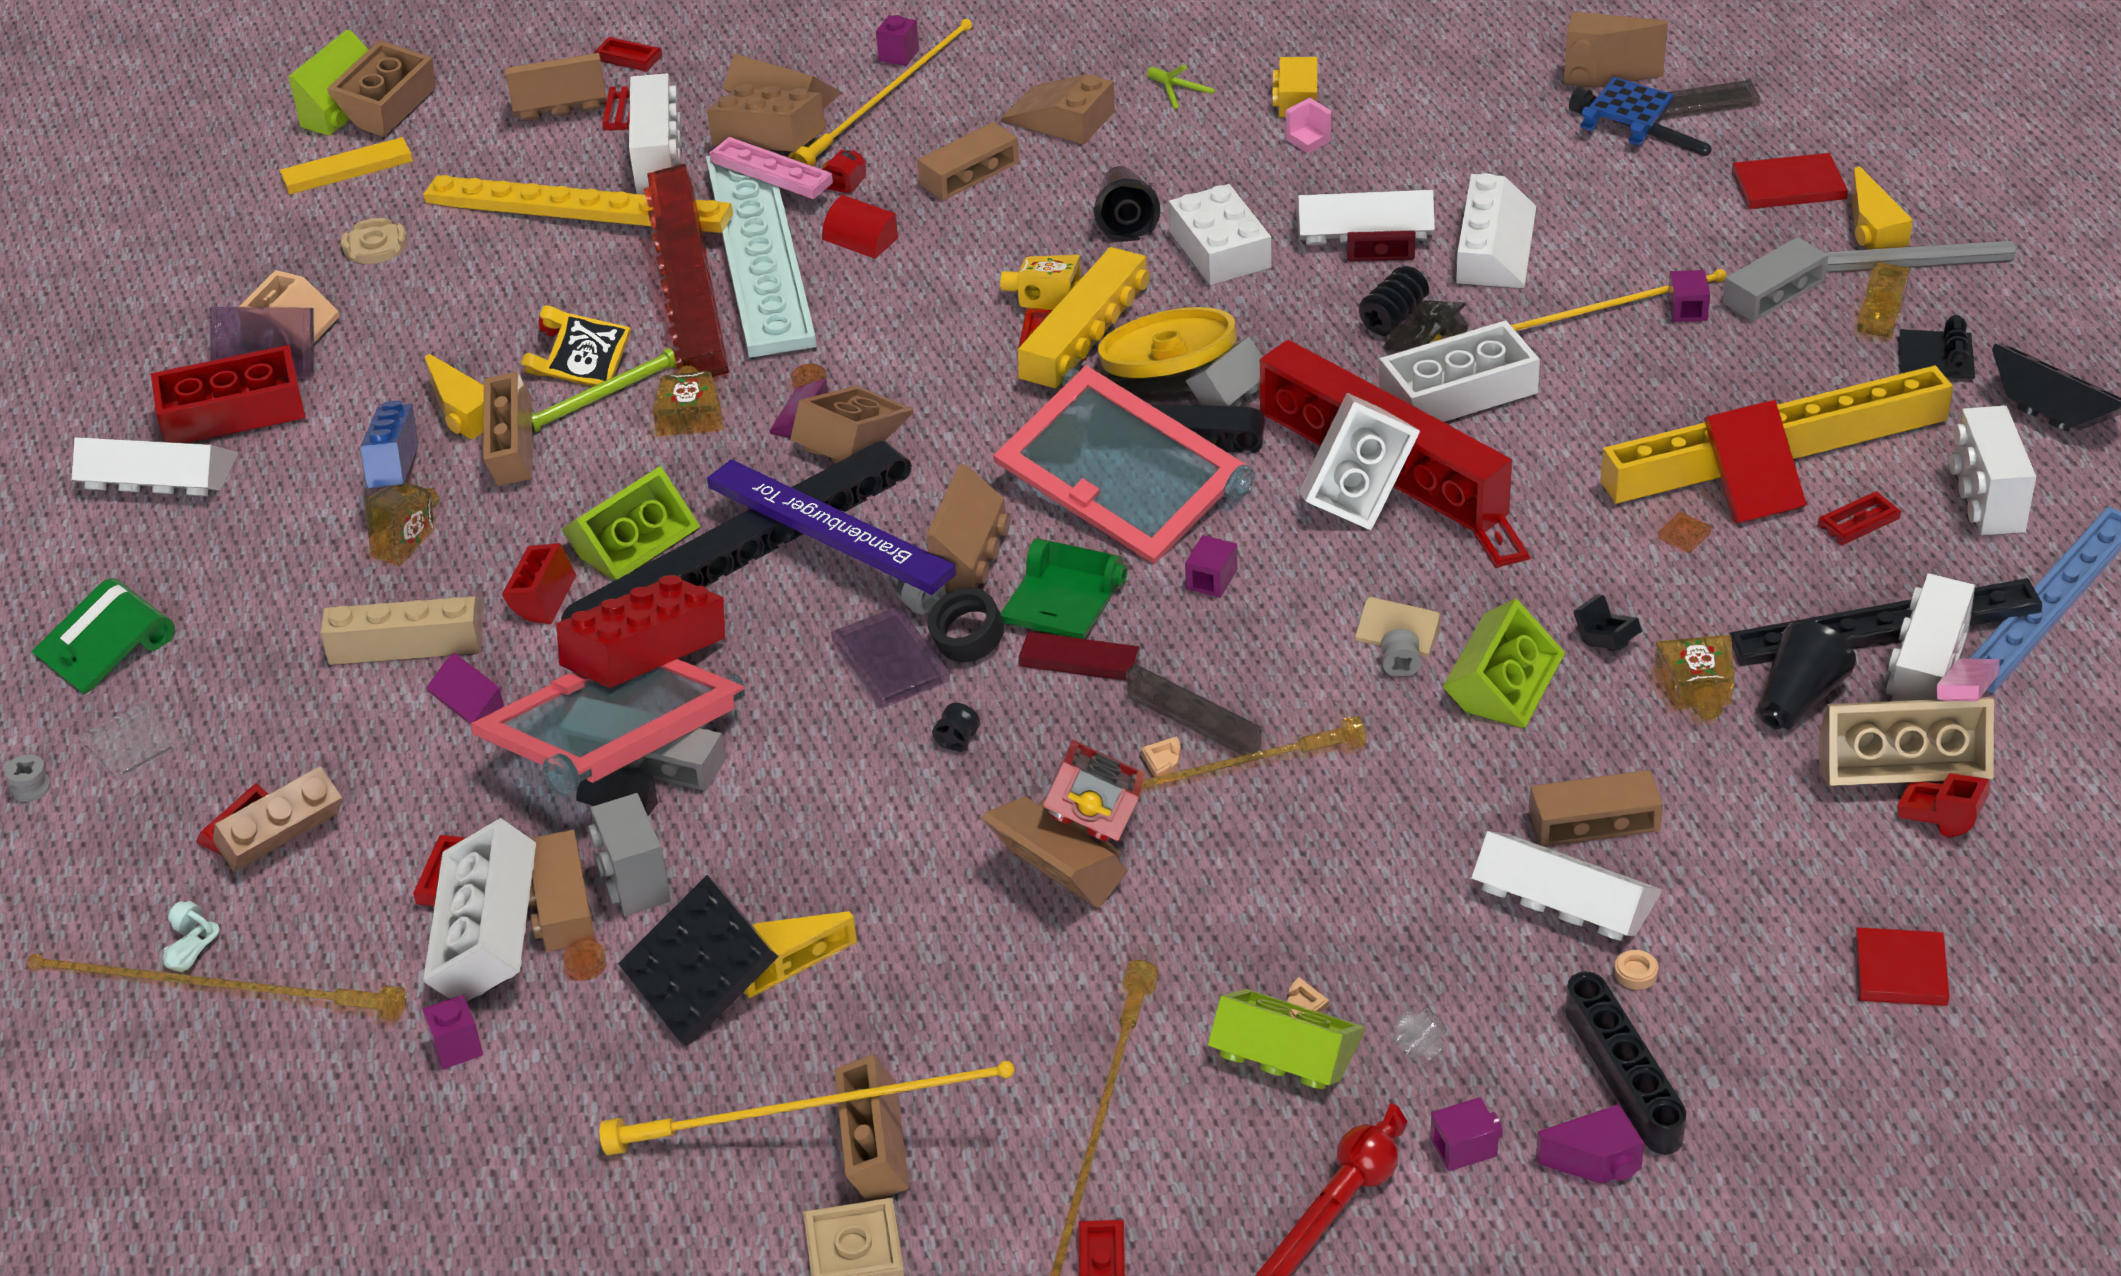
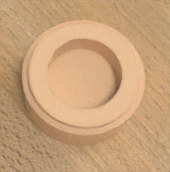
(1636, 969)

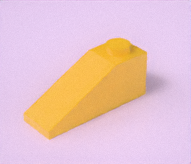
(1877, 217)
(458, 397)
(802, 944)

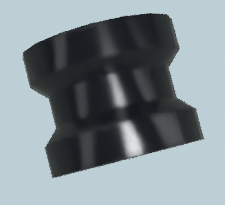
(956, 727)

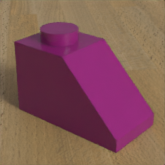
(1593, 1146)

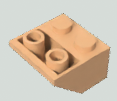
(291, 290)

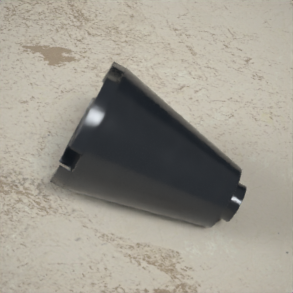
(1126, 206)
(1803, 672)

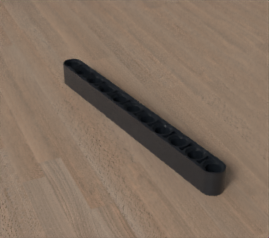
(755, 534)

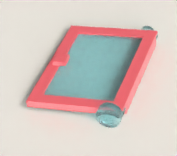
(1122, 464)
(593, 730)

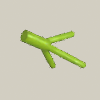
(1170, 79)

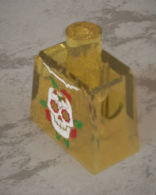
(687, 403)
(399, 521)
(1697, 673)

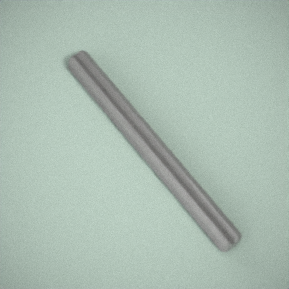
(1922, 256)

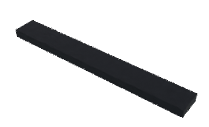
(1885, 621)

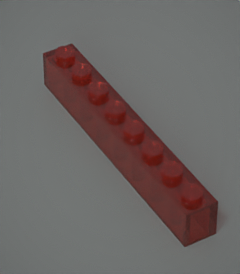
(686, 271)

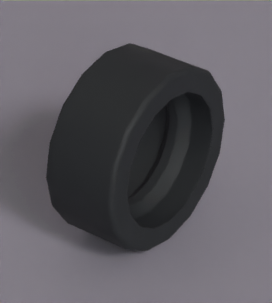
(957, 604)

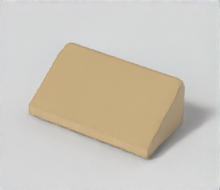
(1384, 616)

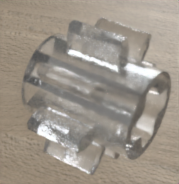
(1419, 1034)

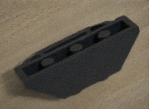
(2052, 391)

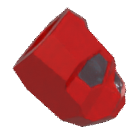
(847, 170)

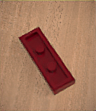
(1078, 655)

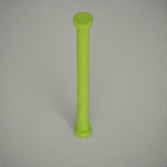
(603, 389)

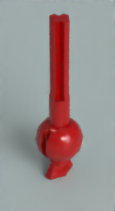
(1365, 1159)

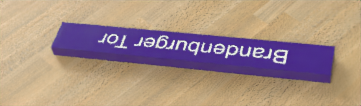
(832, 527)

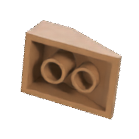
(1613, 47)
(1065, 107)
(846, 421)

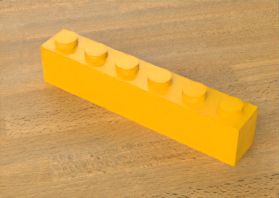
(1082, 317)

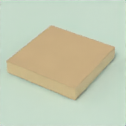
(854, 1240)

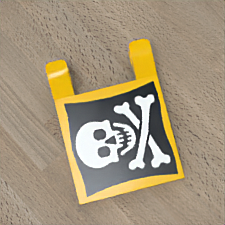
(584, 350)

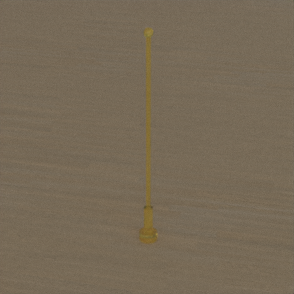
(1351, 732)
(1138, 979)
(389, 1002)

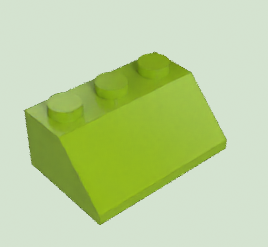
(310, 83)
(632, 526)
(1505, 666)
(1263, 1031)

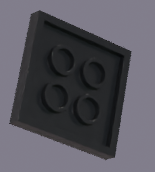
(697, 960)

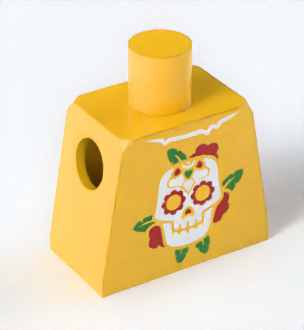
(1043, 280)

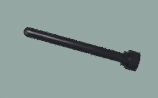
(1584, 98)

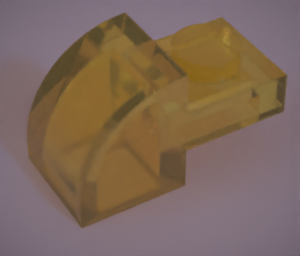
(1883, 299)

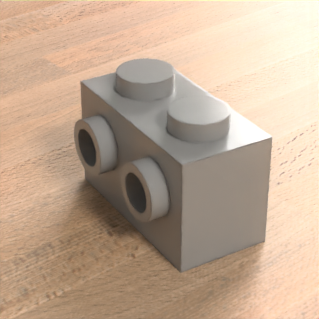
(1228, 376)

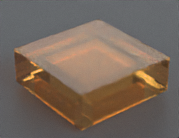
(1685, 532)

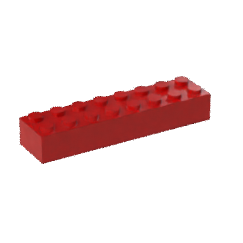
(1444, 465)

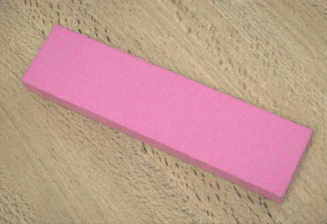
(771, 167)
(1967, 679)

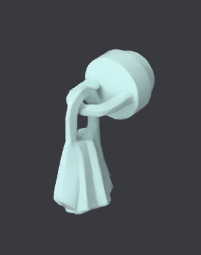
(184, 918)

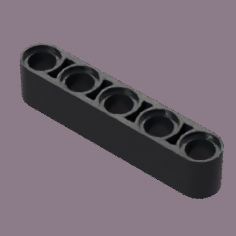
(1224, 426)
(1625, 1063)

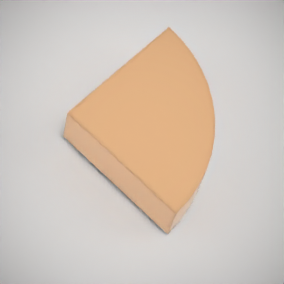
(1162, 756)
(1306, 996)

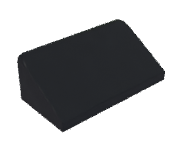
(618, 785)

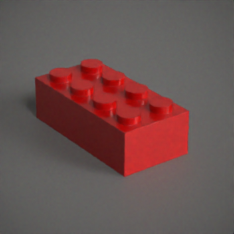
(227, 395)
(640, 630)

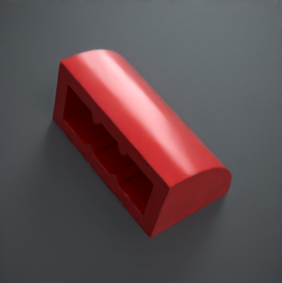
(860, 226)
(540, 583)

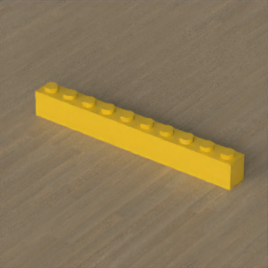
(1810, 424)

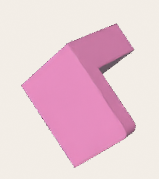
(1308, 125)

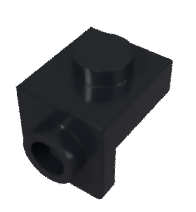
(1602, 628)

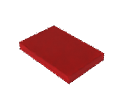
(1789, 180)
(1755, 461)

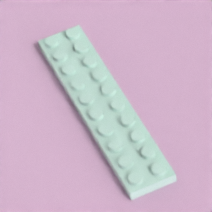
(762, 265)

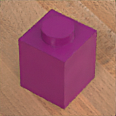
(897, 40)
(1688, 295)
(1211, 566)
(452, 1031)
(1465, 1133)

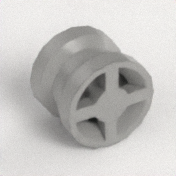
(1400, 653)
(28, 778)

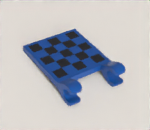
(1627, 104)

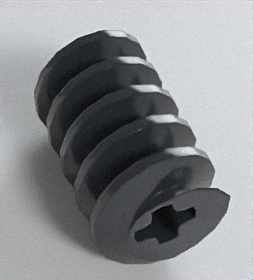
(1393, 300)

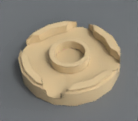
(374, 241)

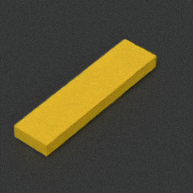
(346, 165)

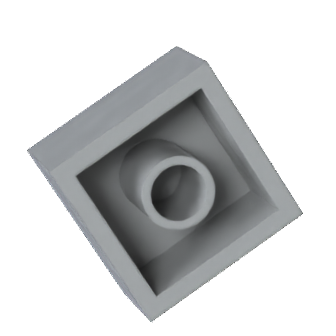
(628, 855)

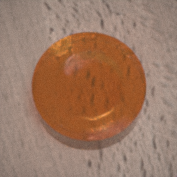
(807, 374)
(585, 960)

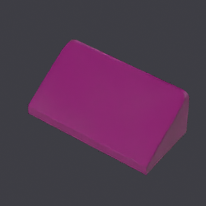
(784, 423)
(465, 689)

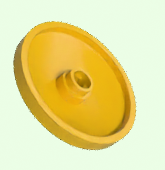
(1167, 342)

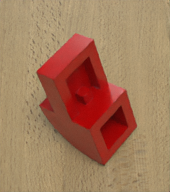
(1951, 804)

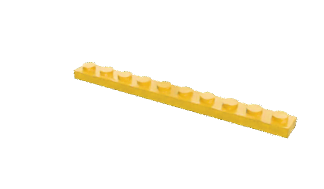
(560, 202)

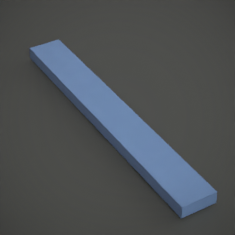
(2058, 592)

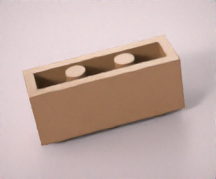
(968, 161)
(507, 428)
(1595, 808)
(276, 818)
(559, 892)
(871, 1131)

